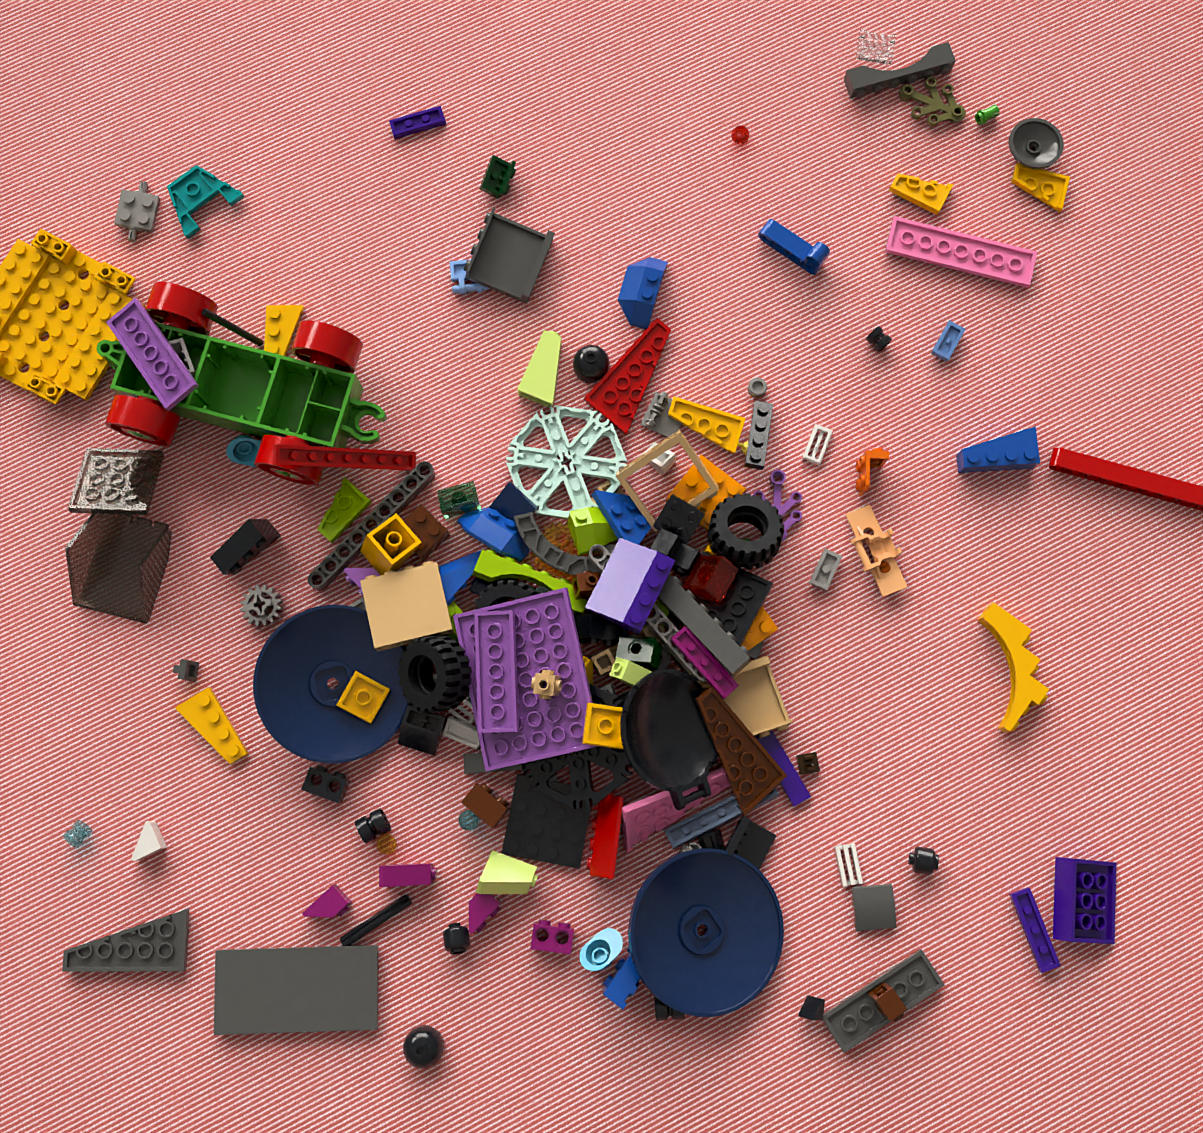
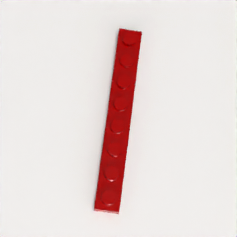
(343, 457)

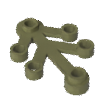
(934, 103)

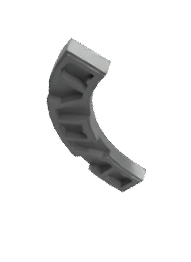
(547, 551)

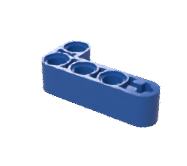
(793, 247)

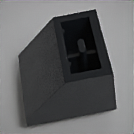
(421, 730)

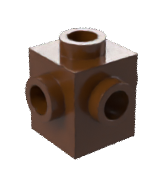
(584, 584)

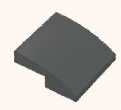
(873, 907)

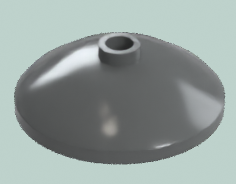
(1041, 138)

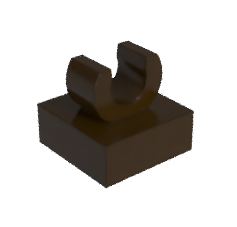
(808, 763)

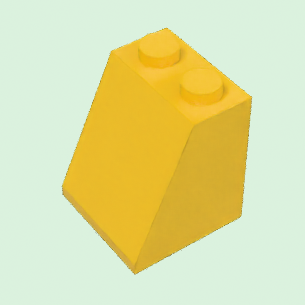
(389, 545)

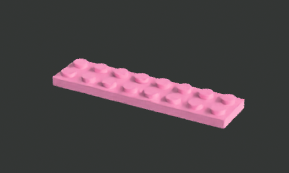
(961, 252)

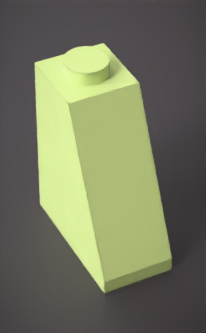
(506, 876)

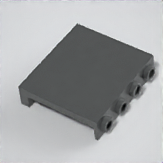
(508, 256)

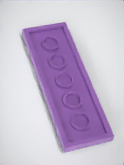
(152, 354)
(496, 671)

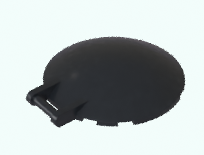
(668, 735)

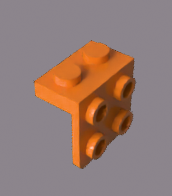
(871, 458)

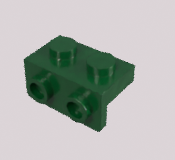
(497, 177)

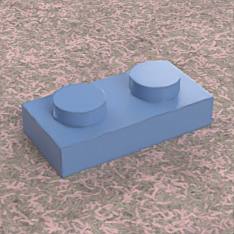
(948, 341)

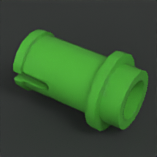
(984, 115)

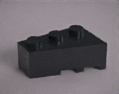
(244, 545)

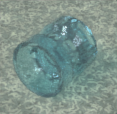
(468, 820)
(77, 833)

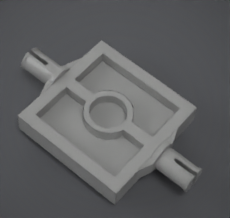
(137, 211)

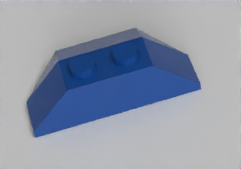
(641, 290)
(495, 532)

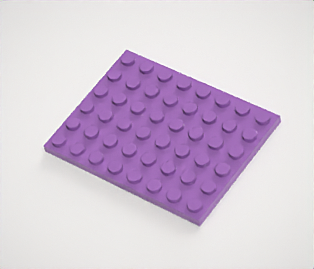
(547, 642)

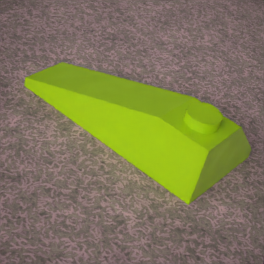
(589, 528)

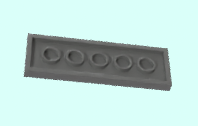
(858, 1016)

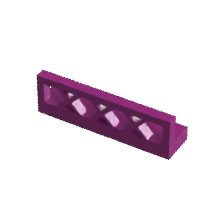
(704, 662)

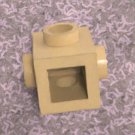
(553, 681)

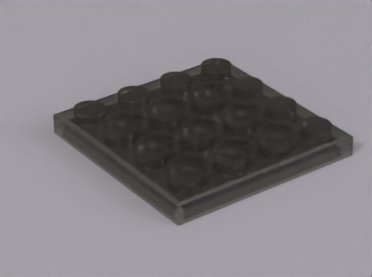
(116, 481)

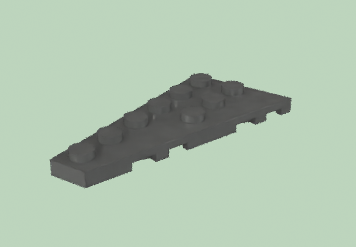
(146, 947)

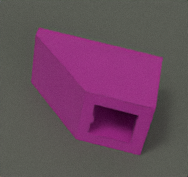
(480, 908)

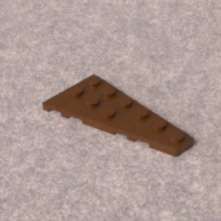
(745, 761)

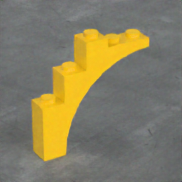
(1024, 688)

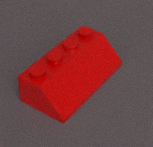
(606, 837)

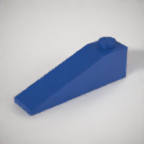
(457, 573)

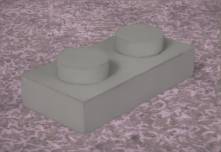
(825, 569)

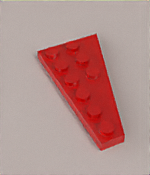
(624, 385)

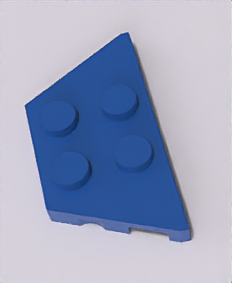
(622, 515)

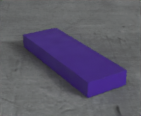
(417, 122)

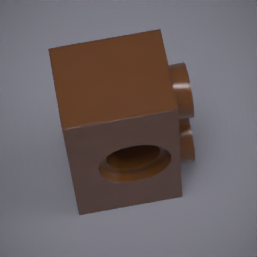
(887, 1002)

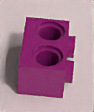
(551, 944)

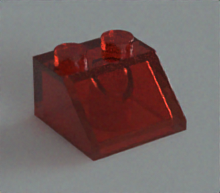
(711, 577)

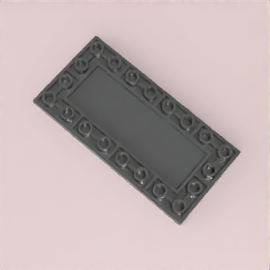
(296, 989)

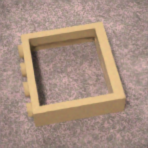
(653, 453)

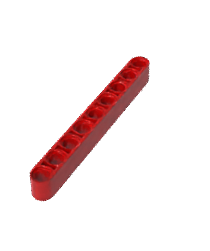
(1127, 478)

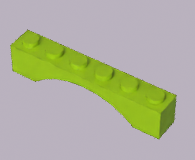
(494, 568)

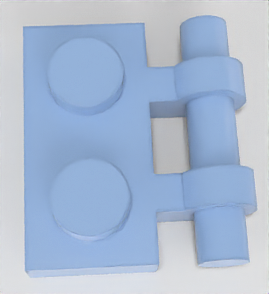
(458, 274)

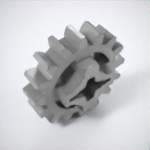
(258, 595)

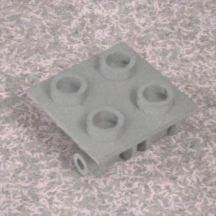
(657, 416)

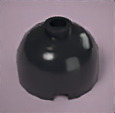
(591, 363)
(423, 1046)

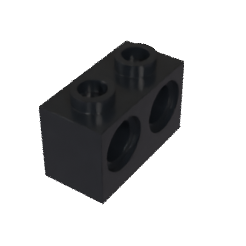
(324, 789)

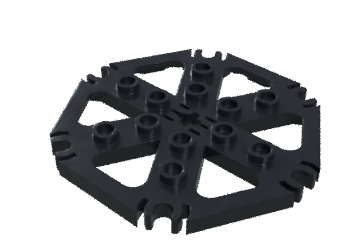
(580, 767)

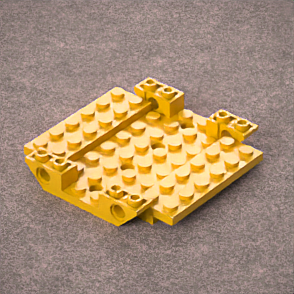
(31, 298)

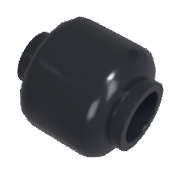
(923, 860)
(456, 939)

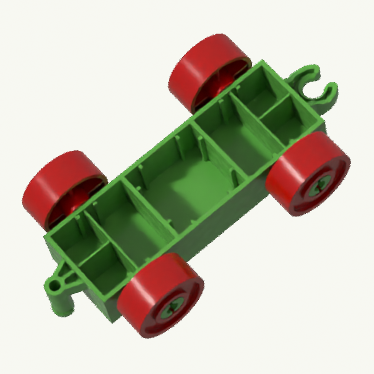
(246, 387)

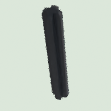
(376, 920)

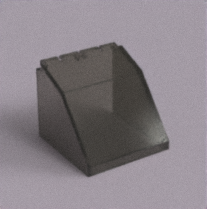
(118, 564)

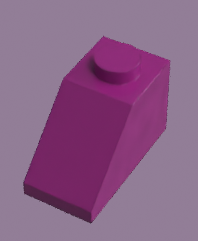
(329, 904)

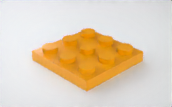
(694, 484)

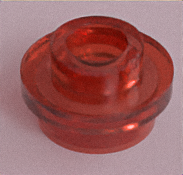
(740, 130)

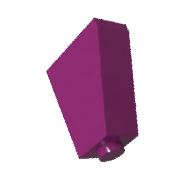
(406, 874)

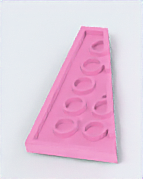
(658, 811)

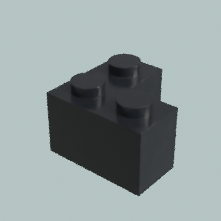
(671, 546)
(596, 628)

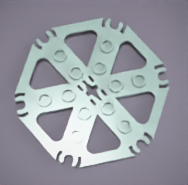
(560, 446)

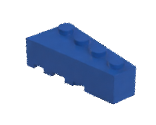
(1003, 453)
(623, 982)

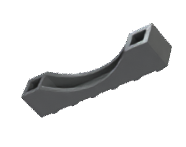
(866, 80)

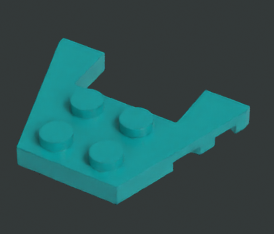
(193, 191)

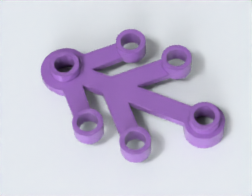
(777, 500)

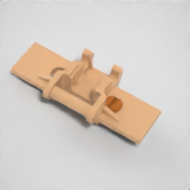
(885, 569)

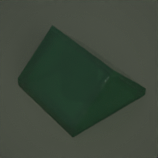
(458, 499)

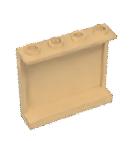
(406, 605)
(757, 699)

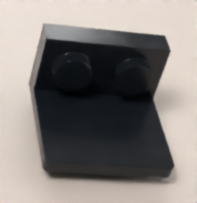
(679, 518)
(750, 841)

